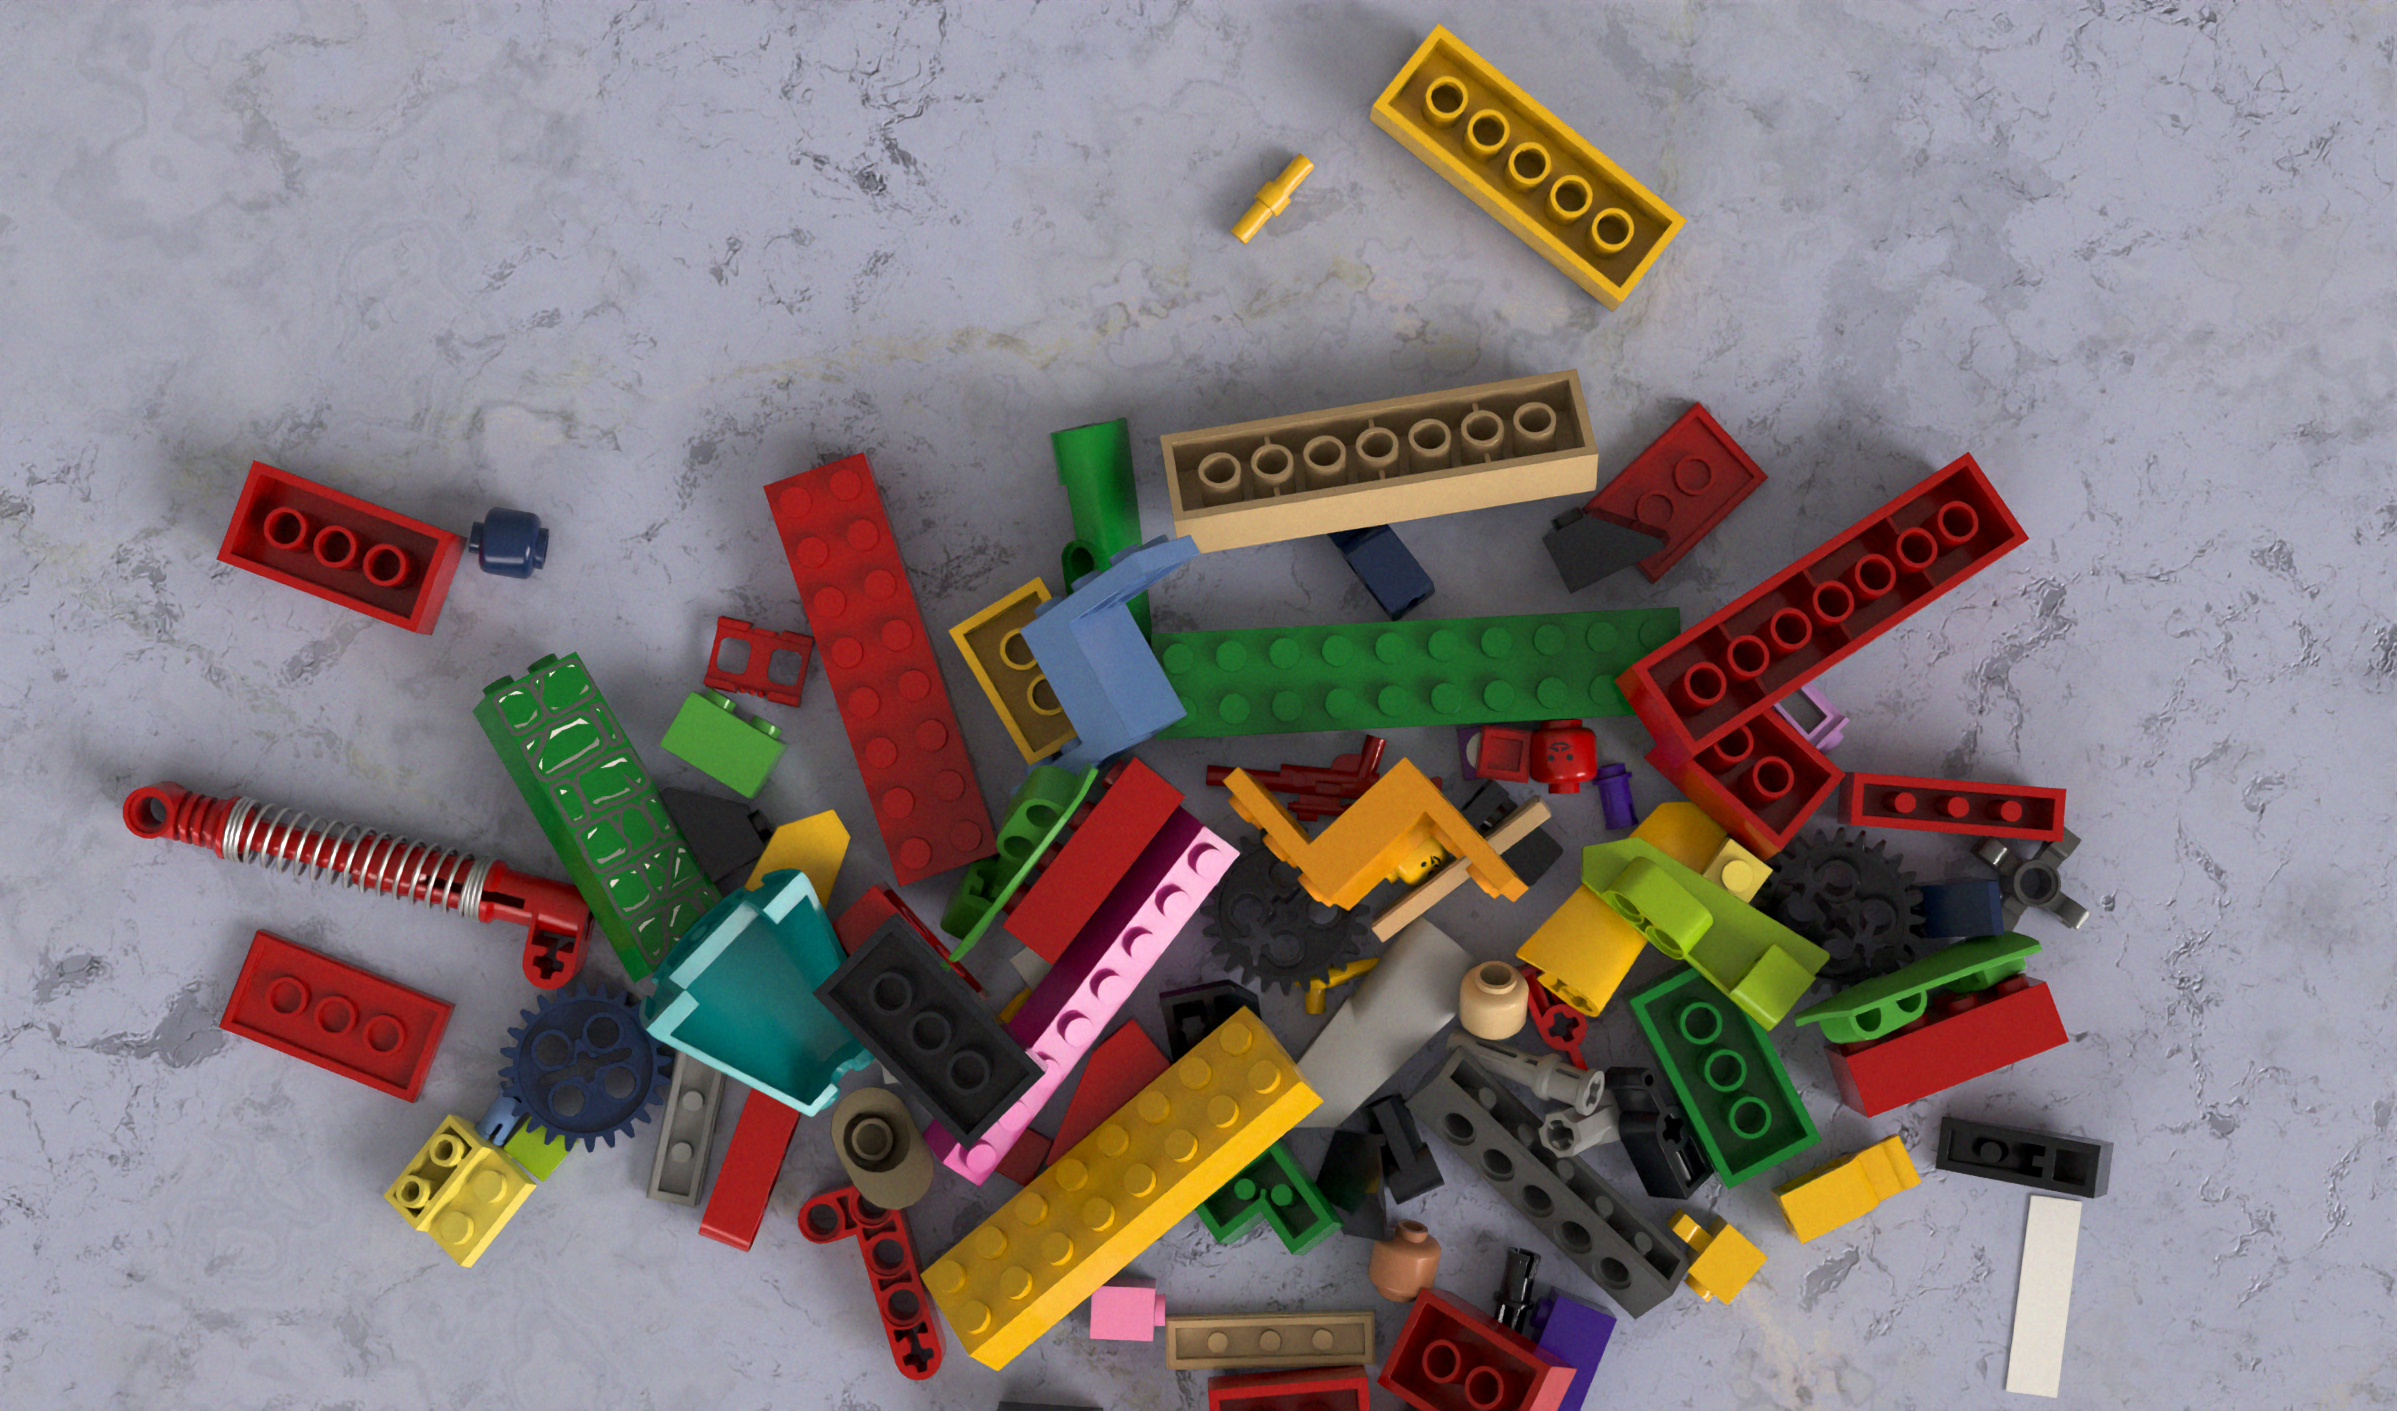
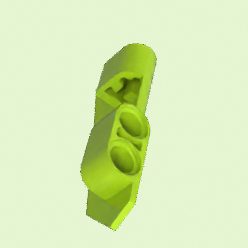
(1693, 919)

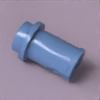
(498, 1117)

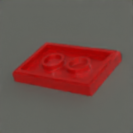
(1682, 485)

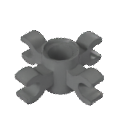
(2045, 863)

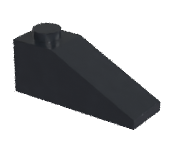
(2025, 1156)

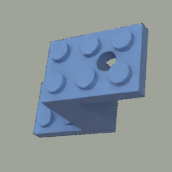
(1102, 660)

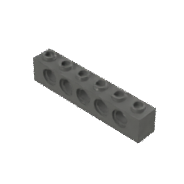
(1554, 1193)

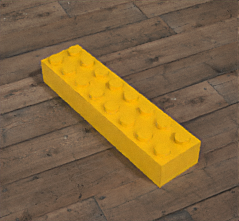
(1120, 1189)

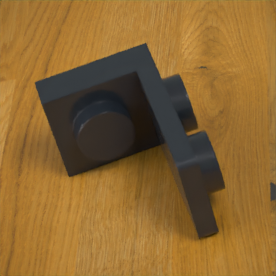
(1528, 856)

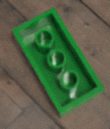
(1721, 1074)

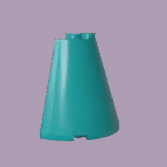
(744, 997)

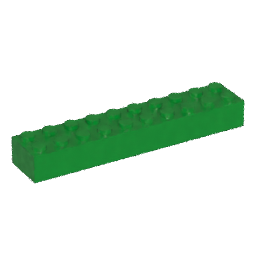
(1407, 672)

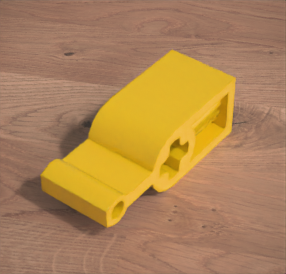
(1844, 1188)

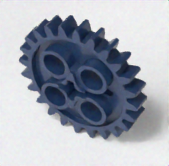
(600, 1112)

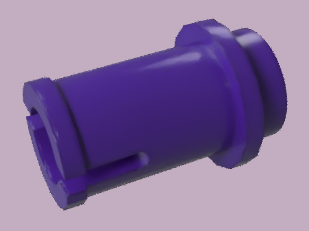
(1615, 796)

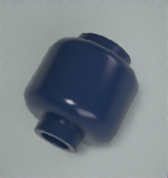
(509, 543)

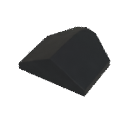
(1200, 1009)
(1355, 1183)

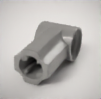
(1571, 1132)

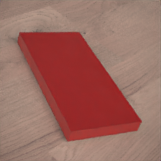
(337, 1015)

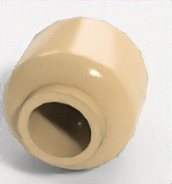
(1493, 1000)

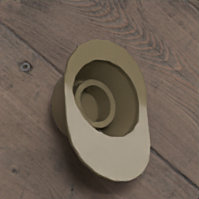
(881, 1148)

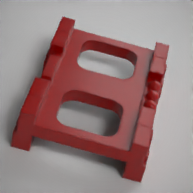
(755, 678)

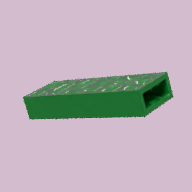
(598, 808)

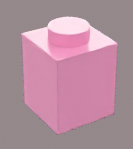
(1126, 1310)

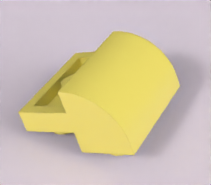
(460, 1190)

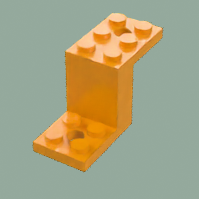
(1371, 836)

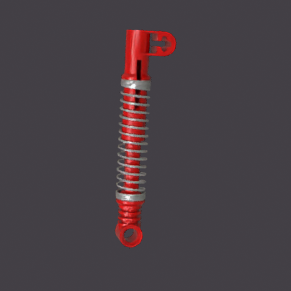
(239, 827)

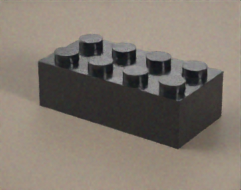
(931, 1030)

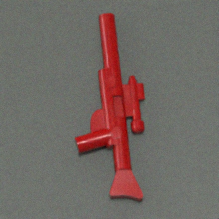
(1319, 786)

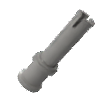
(1545, 1075)

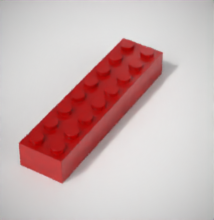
(1820, 610)
(883, 668)

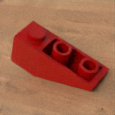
(1113, 1076)

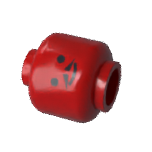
(1563, 755)

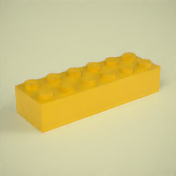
(1526, 168)

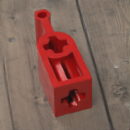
(1541, 1016)

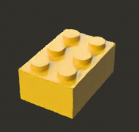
(1011, 674)

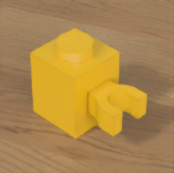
(1719, 1257)

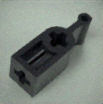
(1657, 1136)

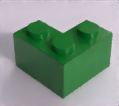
(1276, 1190)

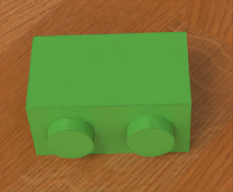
(725, 743)

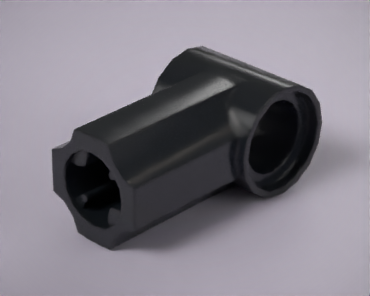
(1405, 1159)

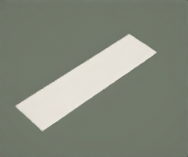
(2043, 1296)

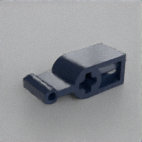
(1384, 568)

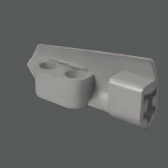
(1384, 1021)

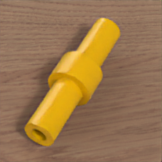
(1272, 198)

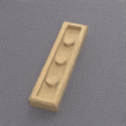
(1453, 872)
(1270, 1339)

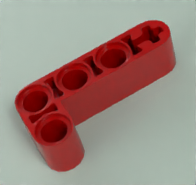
(884, 1276)

